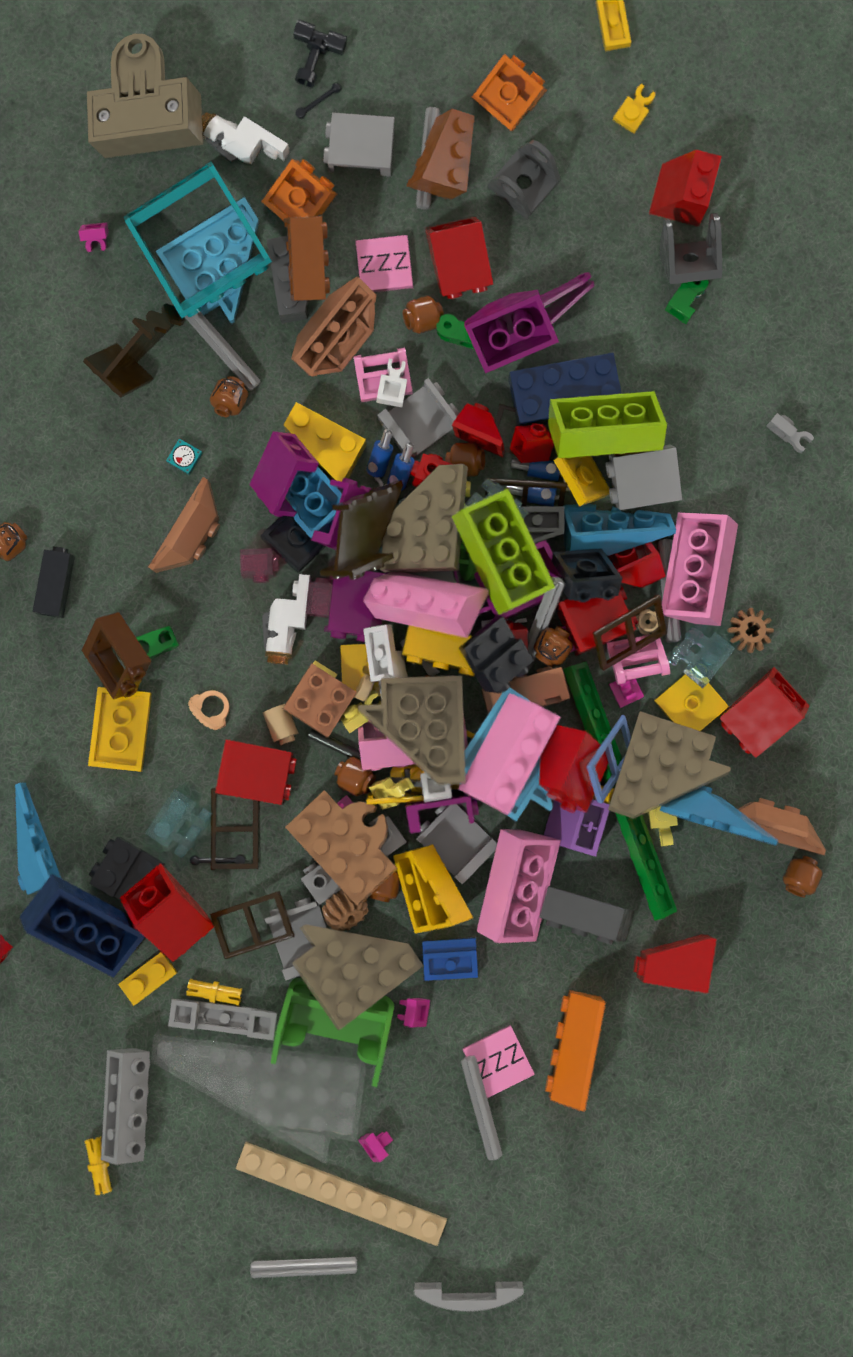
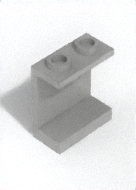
(360, 142)
(421, 419)
(644, 478)
(459, 844)
(290, 949)

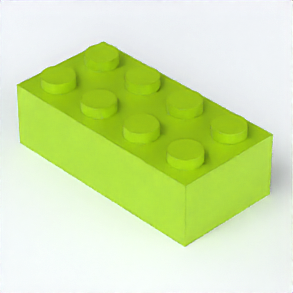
(607, 424)
(503, 551)

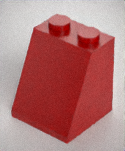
(685, 187)
(459, 257)
(587, 617)
(764, 713)
(565, 768)
(255, 772)
(166, 913)
(678, 964)

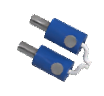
(381, 456)
(543, 470)

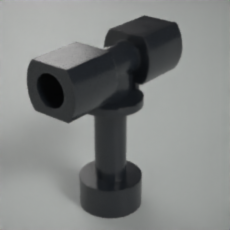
(318, 44)

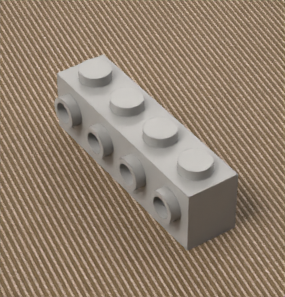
(323, 886)
(125, 1106)

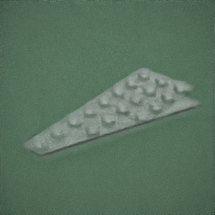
(298, 1098)

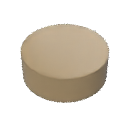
(364, 688)

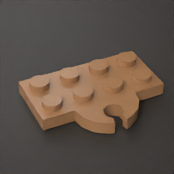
(344, 844)

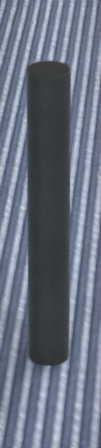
(334, 744)

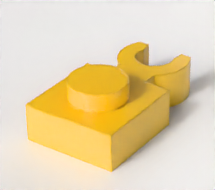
(633, 111)

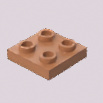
(319, 700)

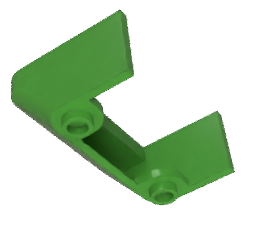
(305, 1015)

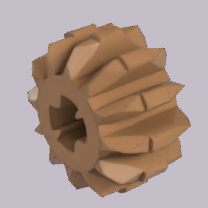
(741, 627)
(342, 912)

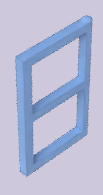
(615, 770)

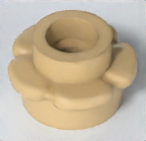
(645, 628)

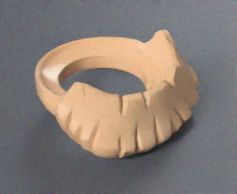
(214, 722)

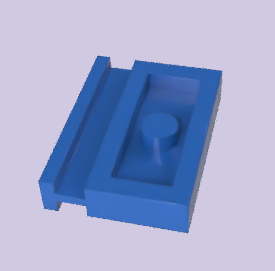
(450, 959)

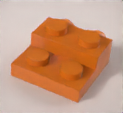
(510, 91)
(299, 192)

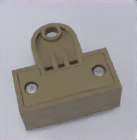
(142, 107)

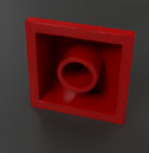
(477, 426)
(639, 565)

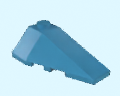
(313, 500)
(612, 529)
(715, 812)
(34, 853)

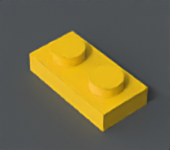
(613, 24)
(147, 978)

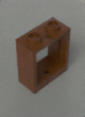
(114, 632)

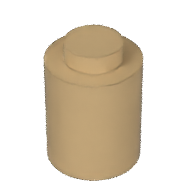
(280, 725)

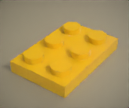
(120, 731)

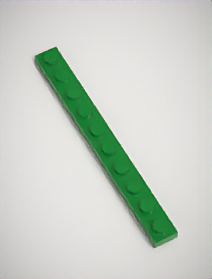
(634, 830)

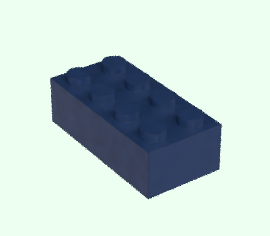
(581, 377)
(81, 925)

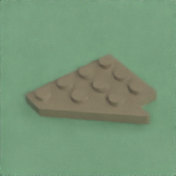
(422, 526)
(424, 722)
(663, 765)
(352, 970)

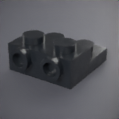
(587, 574)
(496, 656)
(121, 867)

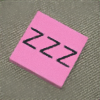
(385, 263)
(500, 1060)

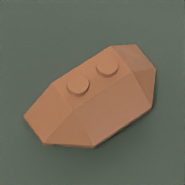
(336, 330)
(190, 531)
(784, 825)

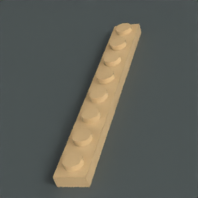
(341, 1193)

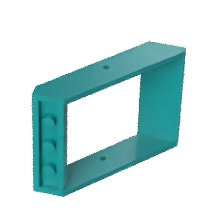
(215, 290)

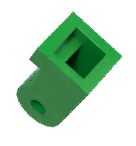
(683, 298)
(453, 331)
(158, 642)

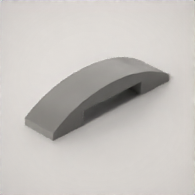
(223, 1018)
(504, 1293)

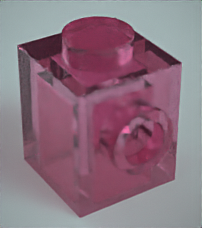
(258, 564)
(319, 598)

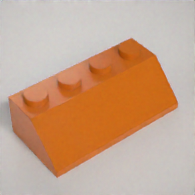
(576, 1049)

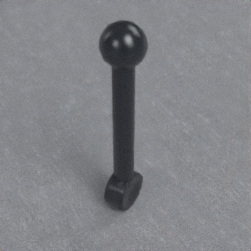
(301, 112)
(195, 860)

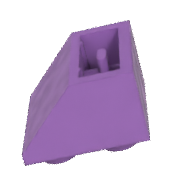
(579, 829)

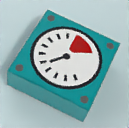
(184, 456)

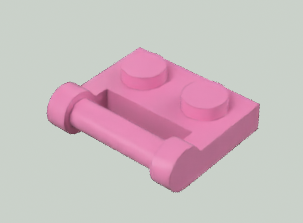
(369, 382)
(649, 653)

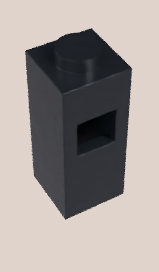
(53, 582)

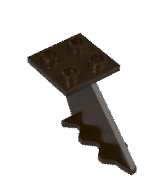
(119, 365)
(361, 532)

